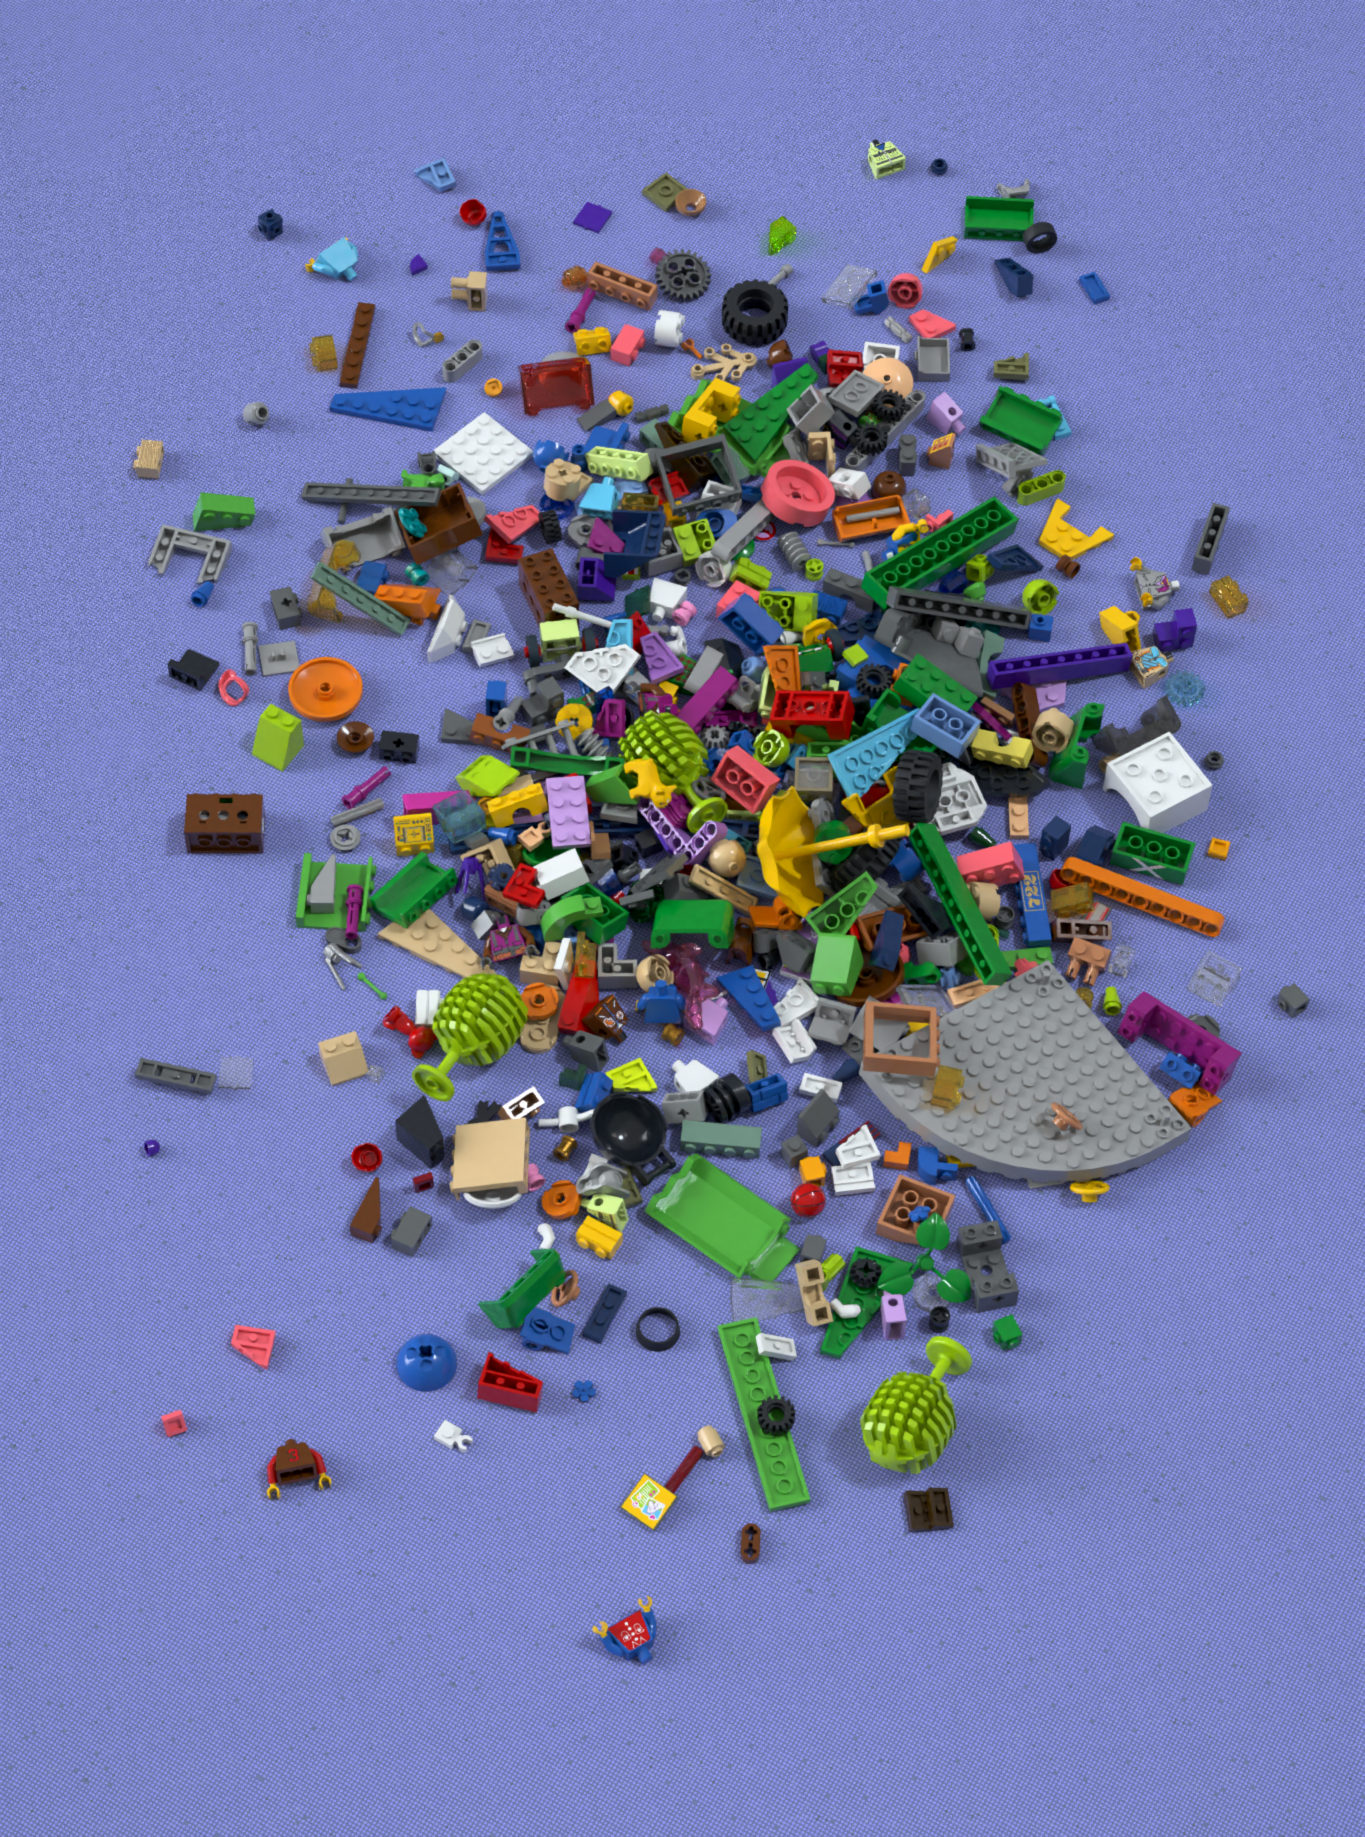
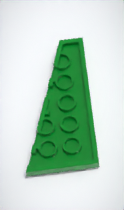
(766, 416)
(844, 1331)

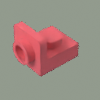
(941, 520)

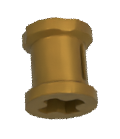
(565, 1148)

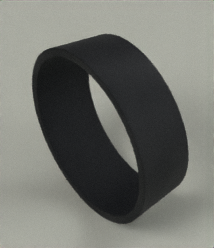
(657, 1346)

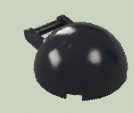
(631, 1134)

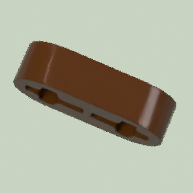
(755, 1544)

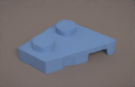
(437, 175)

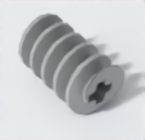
(794, 550)
(591, 744)

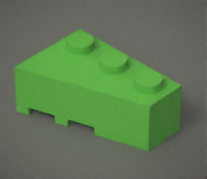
(222, 512)

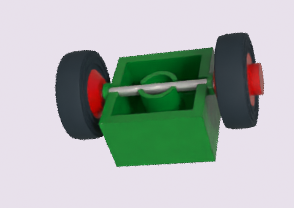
(819, 656)

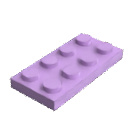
(568, 812)

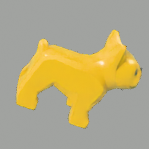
(649, 782)

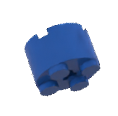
(907, 861)

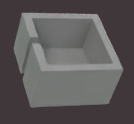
(811, 419)

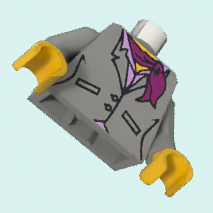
(1152, 586)

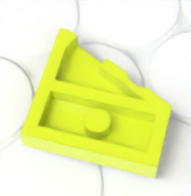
(632, 1078)

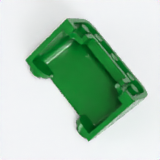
(887, 710)
(1070, 764)
(694, 916)

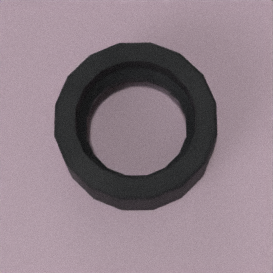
(1043, 244)

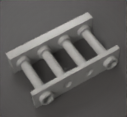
(562, 725)

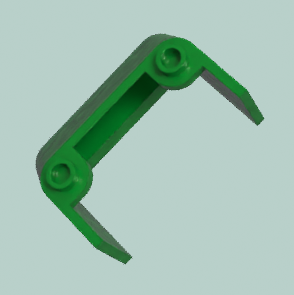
(527, 1290)

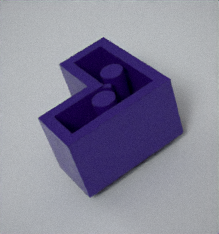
(1176, 633)

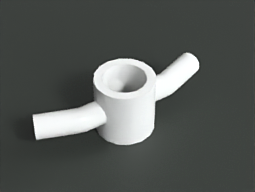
(567, 1119)

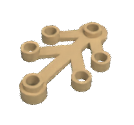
(744, 361)

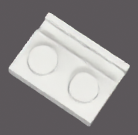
(492, 650)
(853, 1179)

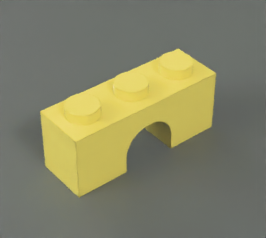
(1015, 754)

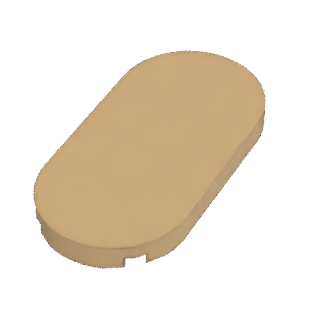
(542, 1035)

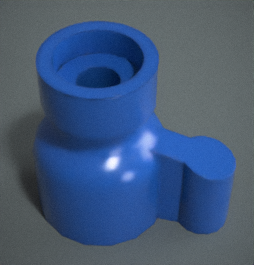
(578, 456)

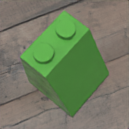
(836, 964)

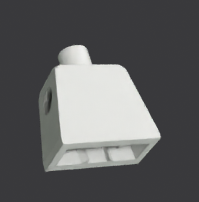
(666, 598)
(692, 1076)

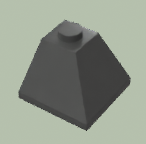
(795, 951)

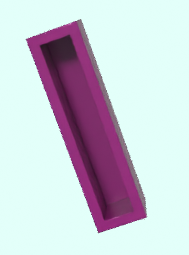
(708, 699)

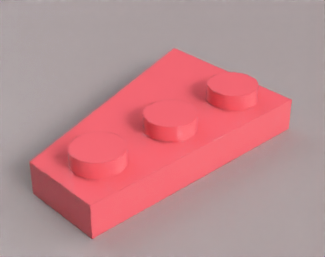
(513, 523)

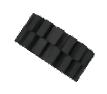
(886, 412)
(871, 431)
(550, 526)
(873, 672)
(776, 1404)

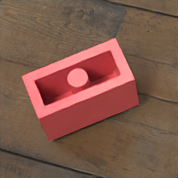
(627, 345)

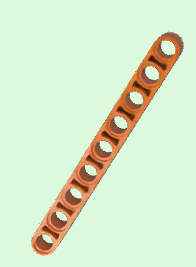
(1143, 897)

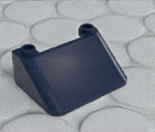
(642, 539)

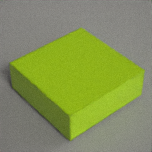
(855, 655)

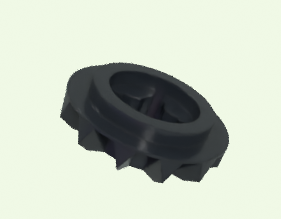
(736, 726)
(857, 1275)

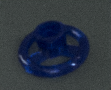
(556, 505)

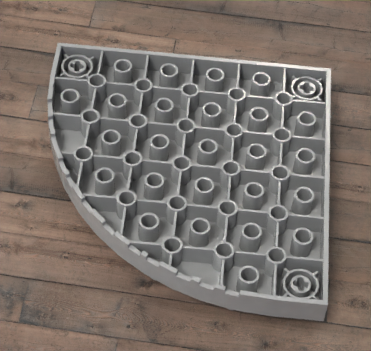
(1018, 1055)

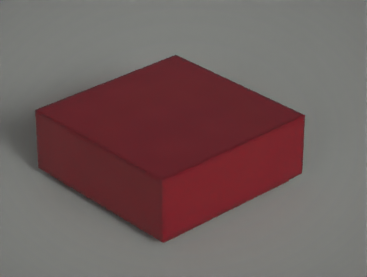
(423, 1182)

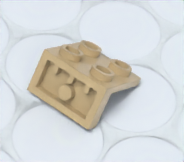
(821, 448)

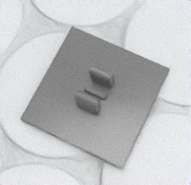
(278, 658)

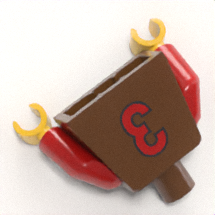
(295, 1464)

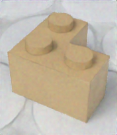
(490, 855)
(539, 968)

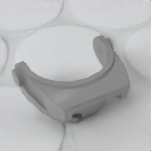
(1017, 192)

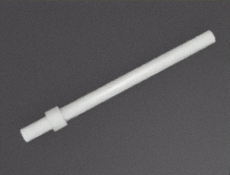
(571, 612)

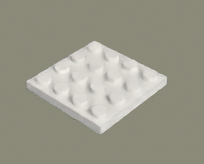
(483, 453)

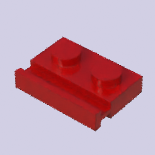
(677, 487)

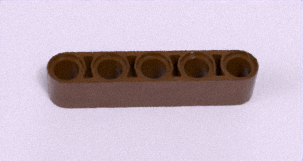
(1026, 714)

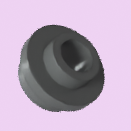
(1214, 755)

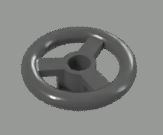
(706, 790)

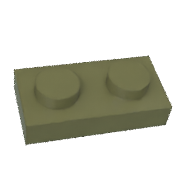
(756, 1066)

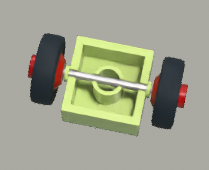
(558, 639)

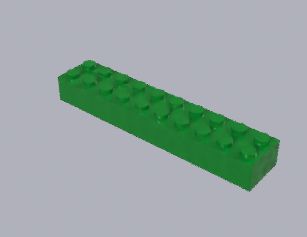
(941, 550)

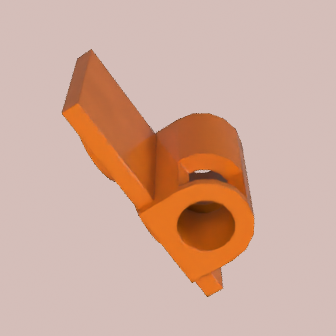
(777, 916)
(1193, 1103)

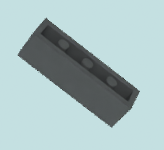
(1210, 538)

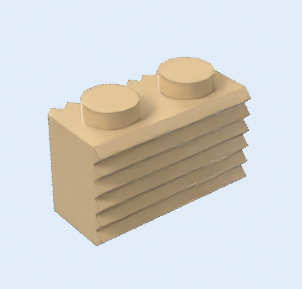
(150, 459)

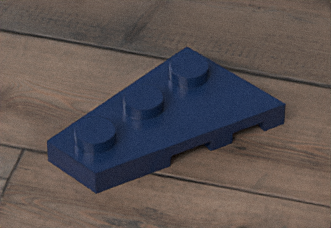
(857, 629)

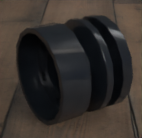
(726, 1098)

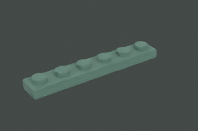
(360, 598)

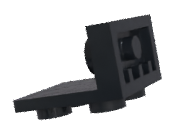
(193, 669)

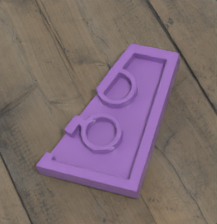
(659, 658)

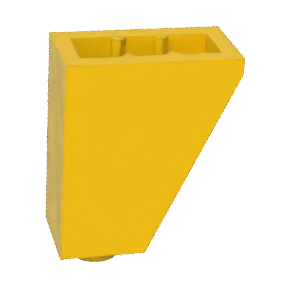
(1120, 628)

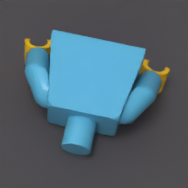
(336, 260)

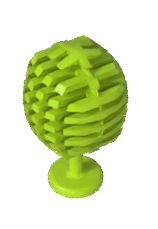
(678, 761)
(474, 1027)
(912, 1415)

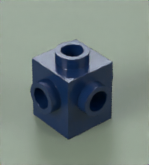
(270, 224)
(495, 880)

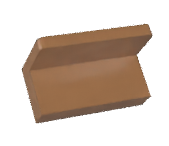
(599, 844)

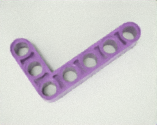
(678, 835)

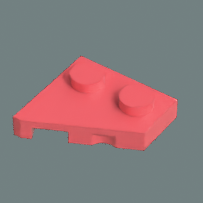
(931, 325)
(254, 1343)

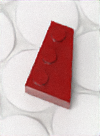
(509, 1386)

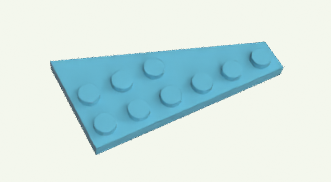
(870, 756)

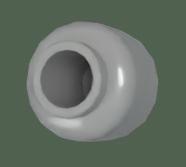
(256, 413)

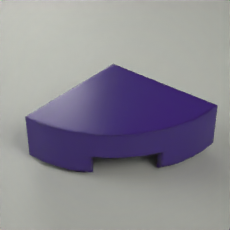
(417, 265)

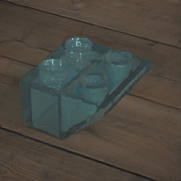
(460, 816)

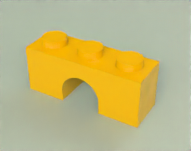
(504, 807)

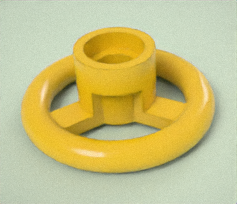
(1090, 1189)

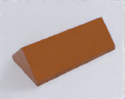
(869, 926)

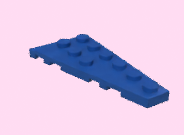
(400, 407)

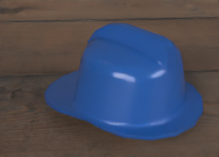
(719, 520)

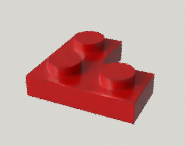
(500, 551)
(520, 888)

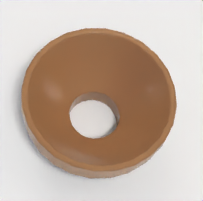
(693, 198)

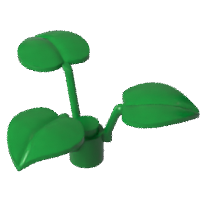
(933, 1234)

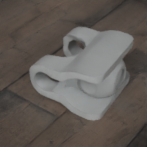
(603, 1179)

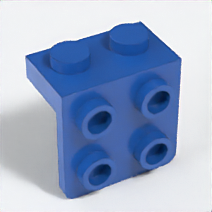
(608, 438)

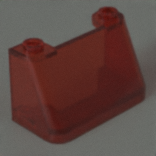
(556, 384)

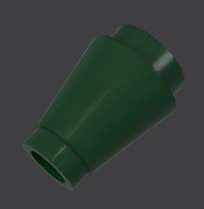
(981, 838)

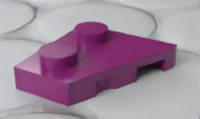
(603, 539)

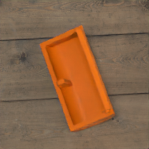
(868, 527)

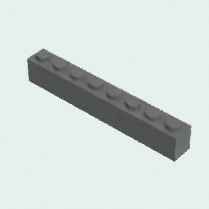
(958, 607)

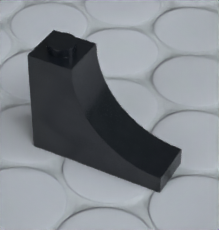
(927, 912)

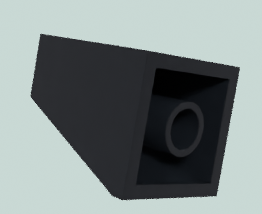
(420, 1133)

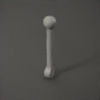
(820, 542)

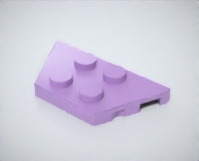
(1048, 694)

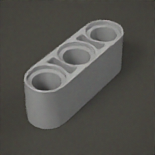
(462, 361)
(704, 669)

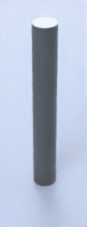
(344, 506)

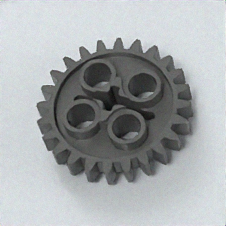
(683, 275)

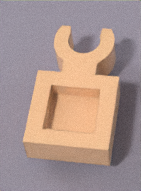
(533, 837)

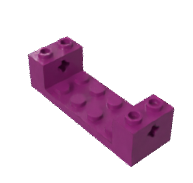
(1182, 1036)

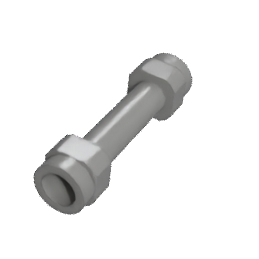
(785, 271)

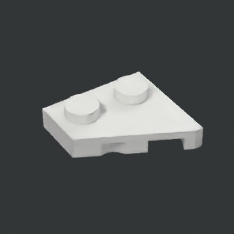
(564, 963)
(858, 1149)

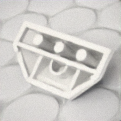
(448, 631)

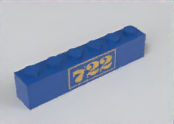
(1032, 900)

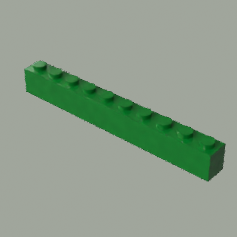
(959, 904)

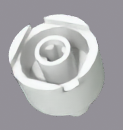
(669, 328)

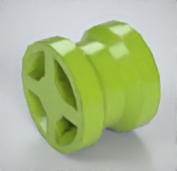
(816, 565)

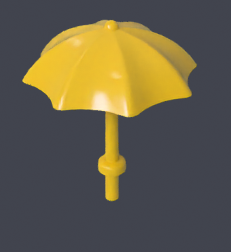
(787, 847)

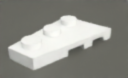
(796, 1004)

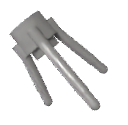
(335, 954)

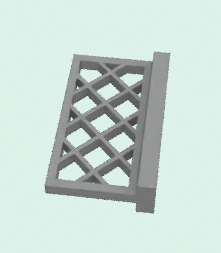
(1008, 458)

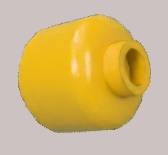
(621, 402)

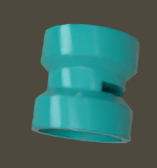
(417, 574)

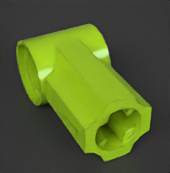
(831, 1268)

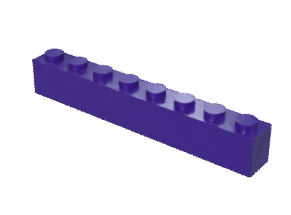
(1059, 665)

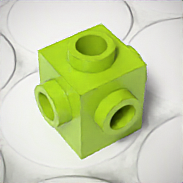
(979, 569)

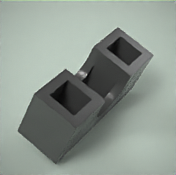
(840, 583)

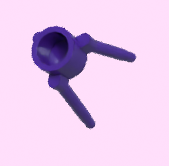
(470, 866)

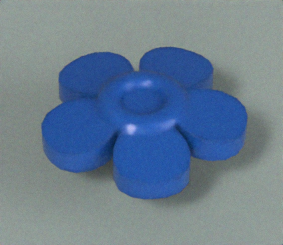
(919, 1213)
(583, 1391)

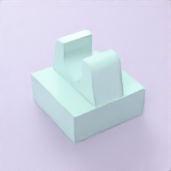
(449, 474)

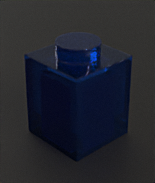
(953, 582)

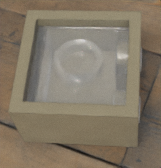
(813, 778)

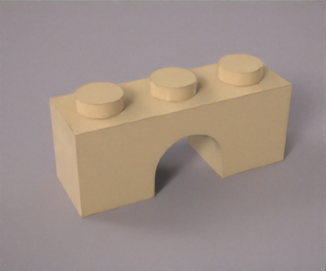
(810, 1282)

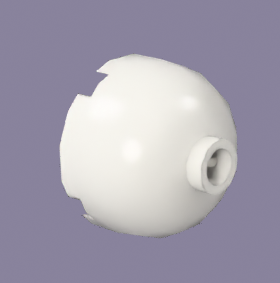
(713, 569)

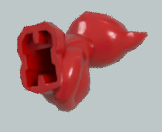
(419, 1039)

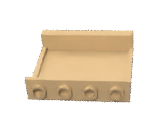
(490, 1156)

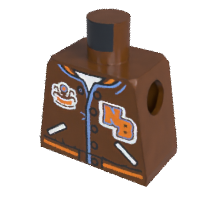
(607, 1019)

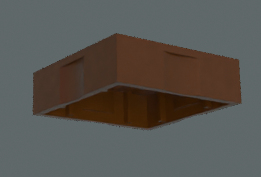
(447, 525)

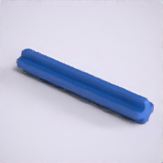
(986, 1206)

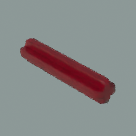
(684, 1469)

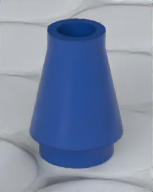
(202, 594)
(508, 835)

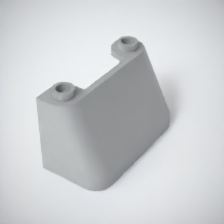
(374, 537)

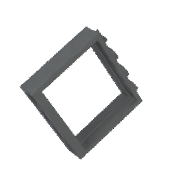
(694, 448)

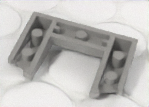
(215, 548)

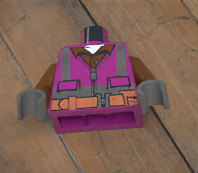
(653, 698)
(507, 943)

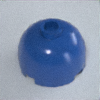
(547, 452)

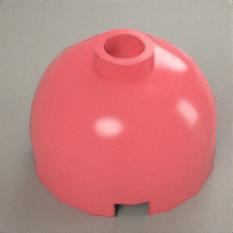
(905, 290)

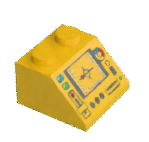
(413, 834)

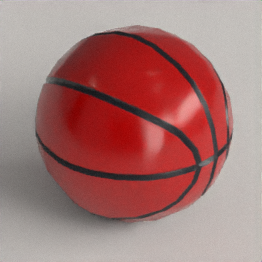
(808, 1200)

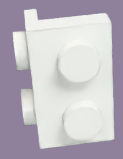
(795, 1042)

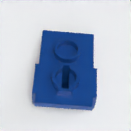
(546, 1330)

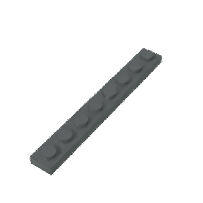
(371, 494)

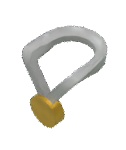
(437, 337)

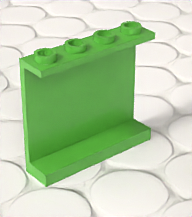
(345, 875)

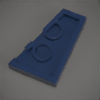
(1014, 559)

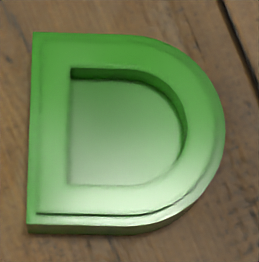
(966, 966)

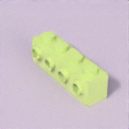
(619, 463)

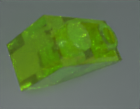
(781, 234)

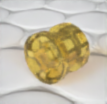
(1086, 994)

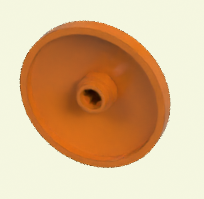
(325, 689)

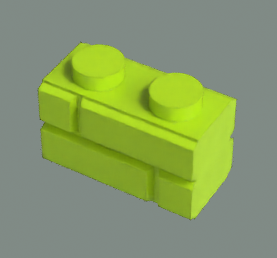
(750, 574)

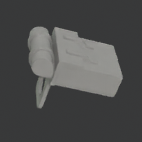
(746, 697)

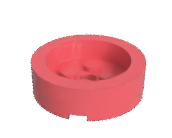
(800, 480)

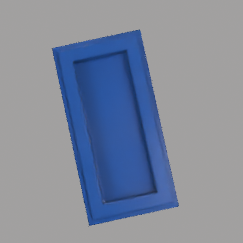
(1094, 287)

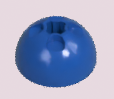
(426, 1371)

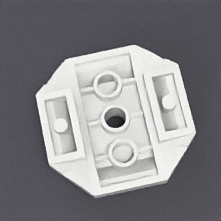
(962, 801)

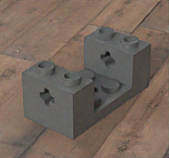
(981, 1249)

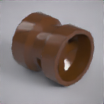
(1067, 566)

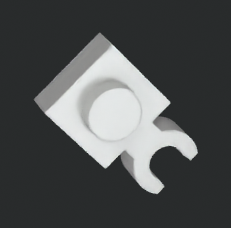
(452, 1435)

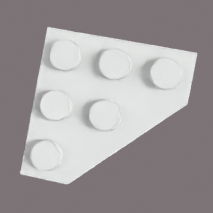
(603, 666)

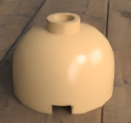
(727, 858)
(653, 969)

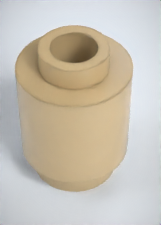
(710, 1441)

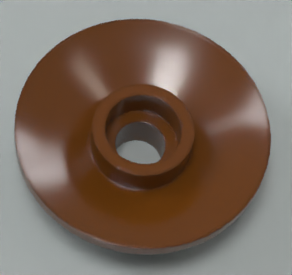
(355, 731)

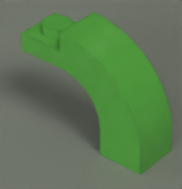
(566, 912)

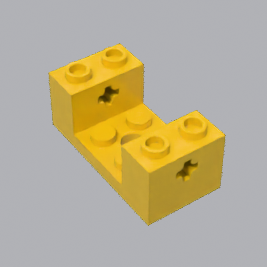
(716, 403)

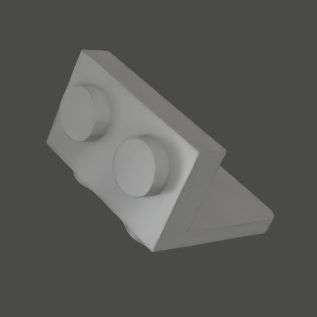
(832, 1021)

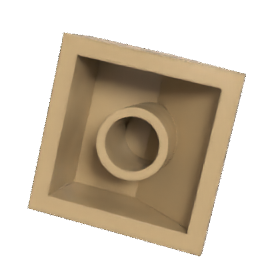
(343, 1058)

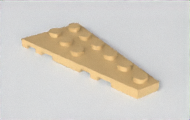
(435, 943)

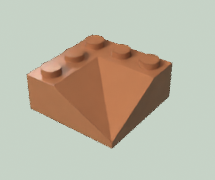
(904, 1198)

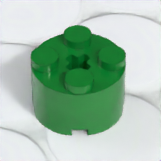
(829, 831)

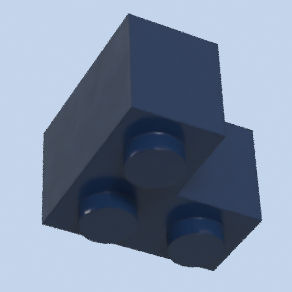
(1095, 844)

